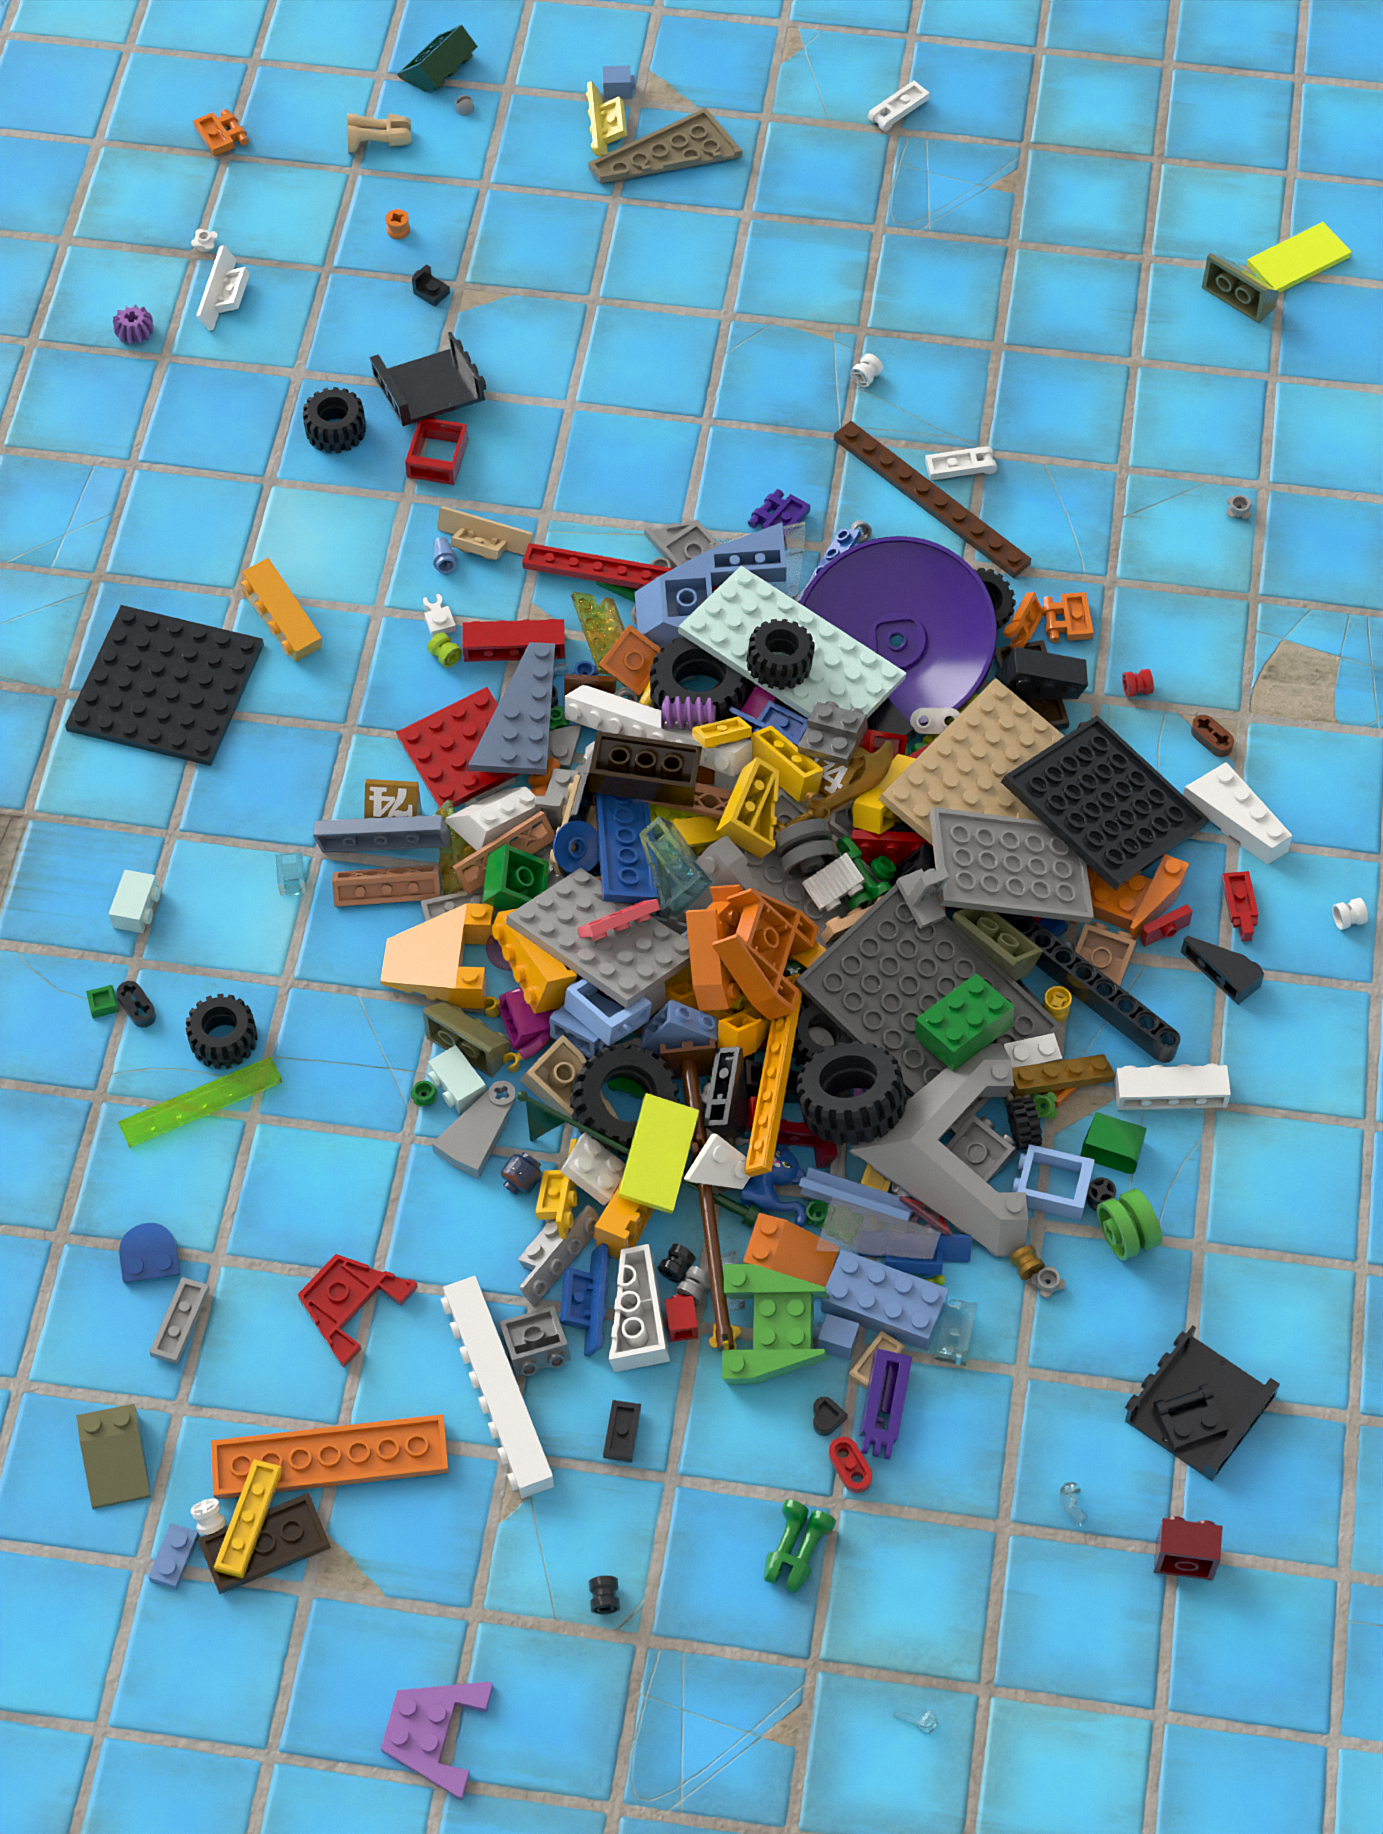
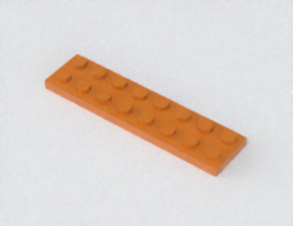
(334, 1455)

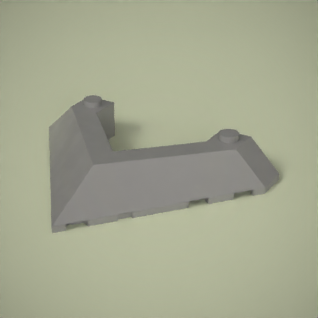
(936, 1176)

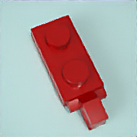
(1241, 902)

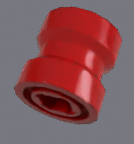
(1137, 683)

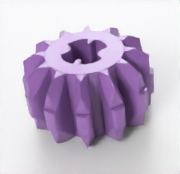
(133, 324)

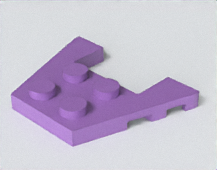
(420, 1729)

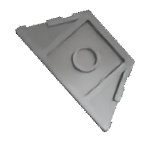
(680, 541)

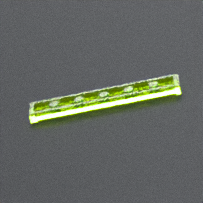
(200, 1102)

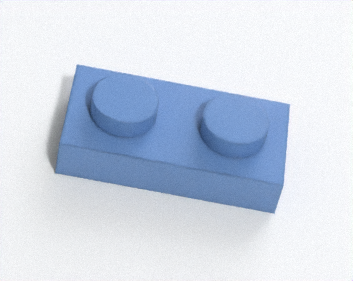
(173, 1556)

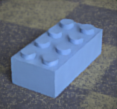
(885, 1299)

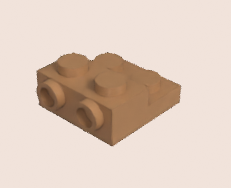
(1106, 950)

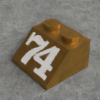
(838, 776)
(391, 799)

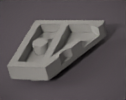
(563, 744)

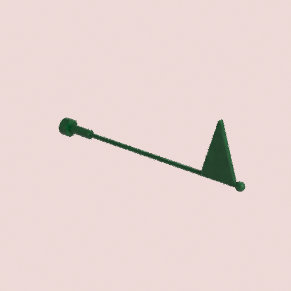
(544, 1119)

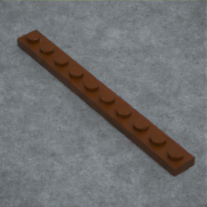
(932, 499)

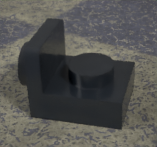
(429, 287)

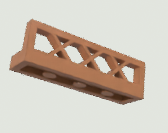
(708, 801)
(528, 842)
(386, 885)

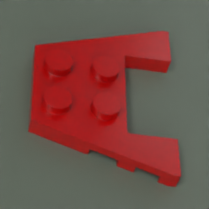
(340, 1293)

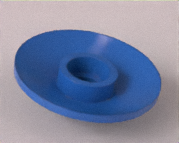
(586, 846)

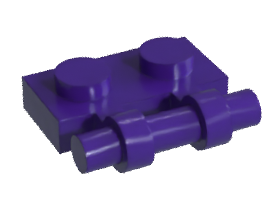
(787, 511)

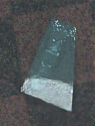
(673, 866)

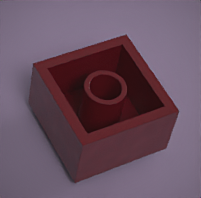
(1188, 1548)

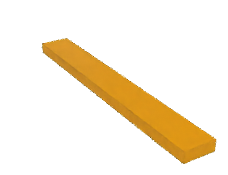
(772, 1091)

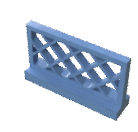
(825, 1186)

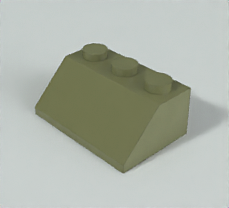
(1238, 288)
(999, 941)
(480, 1045)

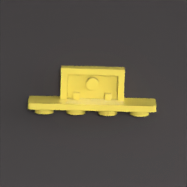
(606, 118)

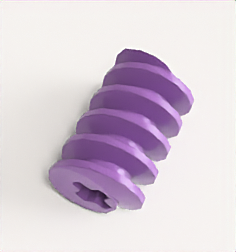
(687, 712)

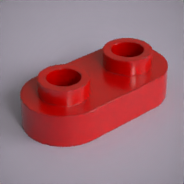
(850, 1466)

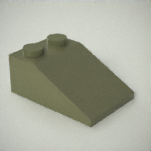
(113, 1456)

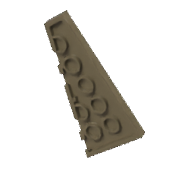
(680, 145)

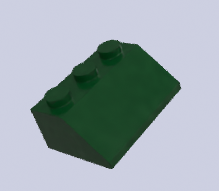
(439, 59)

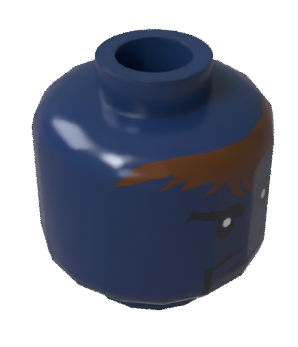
(521, 1173)

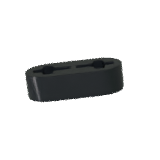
(131, 1007)

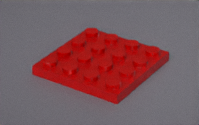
(444, 745)

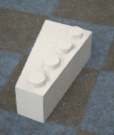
(1239, 813)
(638, 1322)

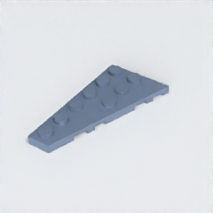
(521, 723)

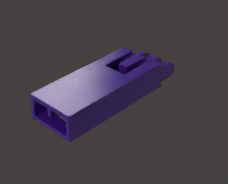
(887, 1395)

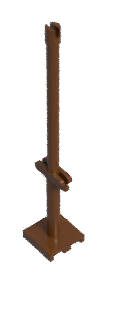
(689, 1064)

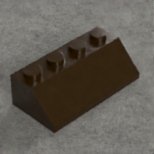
(644, 769)

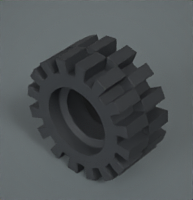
(1024, 1123)

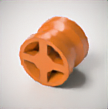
(397, 224)

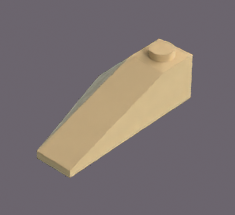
(554, 1075)

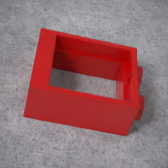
(434, 469)

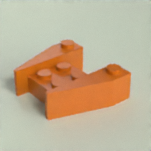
(1140, 898)
(761, 947)
(710, 977)

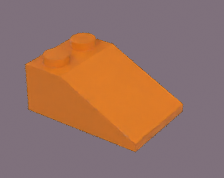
(789, 1250)

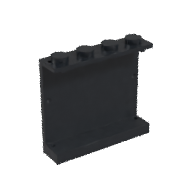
(430, 383)
(1237, 1394)

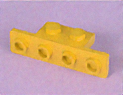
(557, 1198)

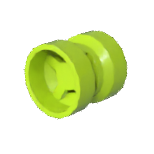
(447, 652)

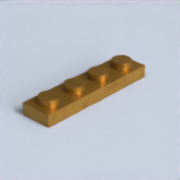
(1061, 1074)

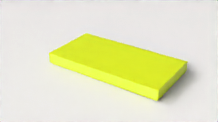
(1299, 257)
(658, 1153)

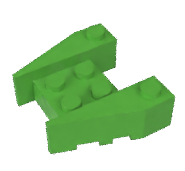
(780, 1324)

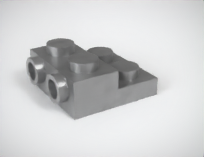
(833, 733)
(982, 1147)
(535, 1341)

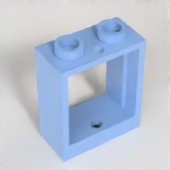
(605, 1028)
(1048, 1202)

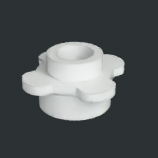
(204, 240)

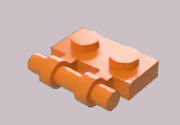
(214, 134)
(1076, 617)

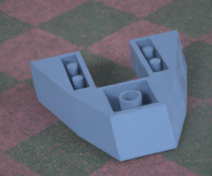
(679, 592)

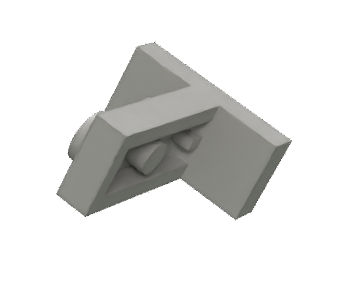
(556, 796)
(921, 893)

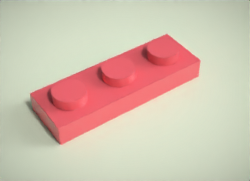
(618, 920)

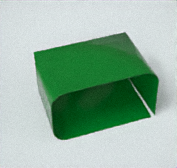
(1114, 1143)

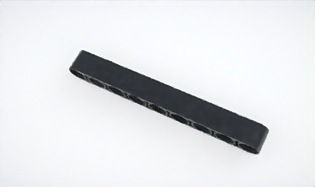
(1099, 991)

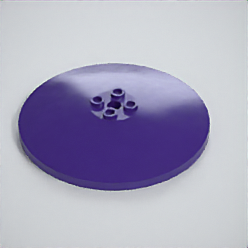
(925, 597)

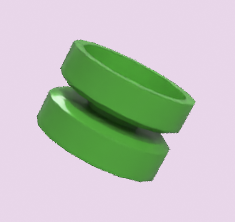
(1129, 1224)

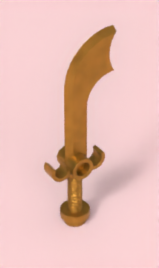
(873, 772)

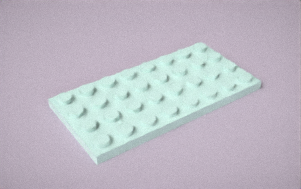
(840, 668)

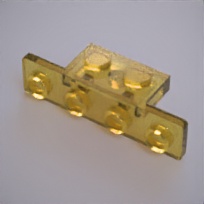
(599, 623)
(449, 856)

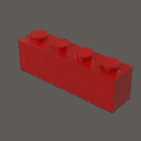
(509, 639)

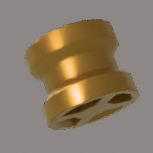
(1026, 1262)

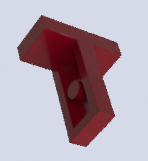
(799, 1135)

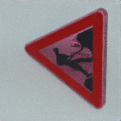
(926, 1214)

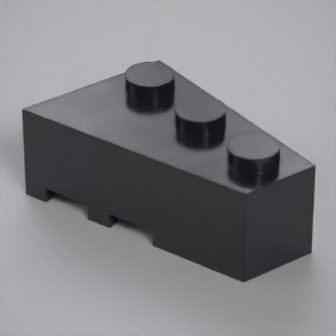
(1043, 675)

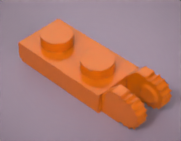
(1024, 621)

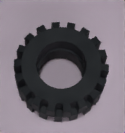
(334, 405)
(1000, 595)
(784, 638)
(812, 1016)
(226, 1049)

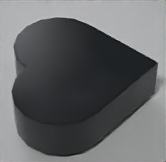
(827, 1416)

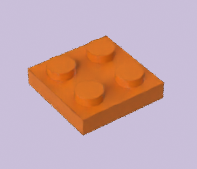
(631, 659)

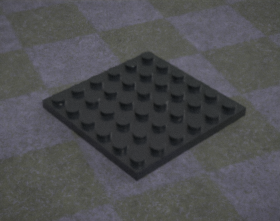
(165, 685)
(1105, 802)

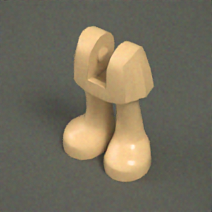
(393, 130)

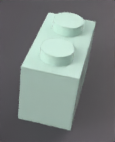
(134, 901)
(456, 1079)

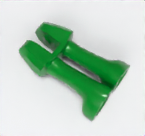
(871, 890)
(796, 1516)

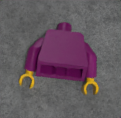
(525, 1029)

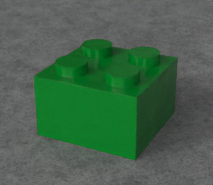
(513, 878)

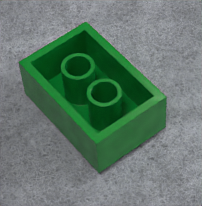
(964, 1022)

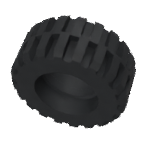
(687, 659)
(612, 1063)
(855, 1117)

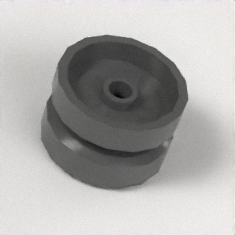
(806, 847)

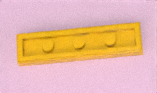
(248, 1518)

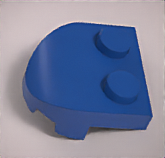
(148, 1253)

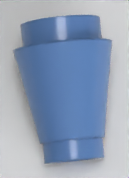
(444, 556)

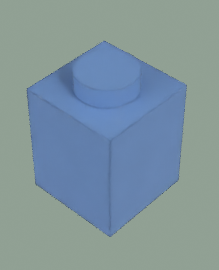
(617, 82)
(837, 1336)

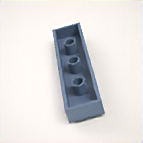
(381, 833)

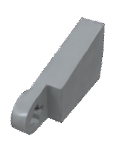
(476, 1132)

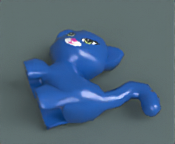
(760, 1188)

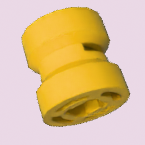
(1060, 999)

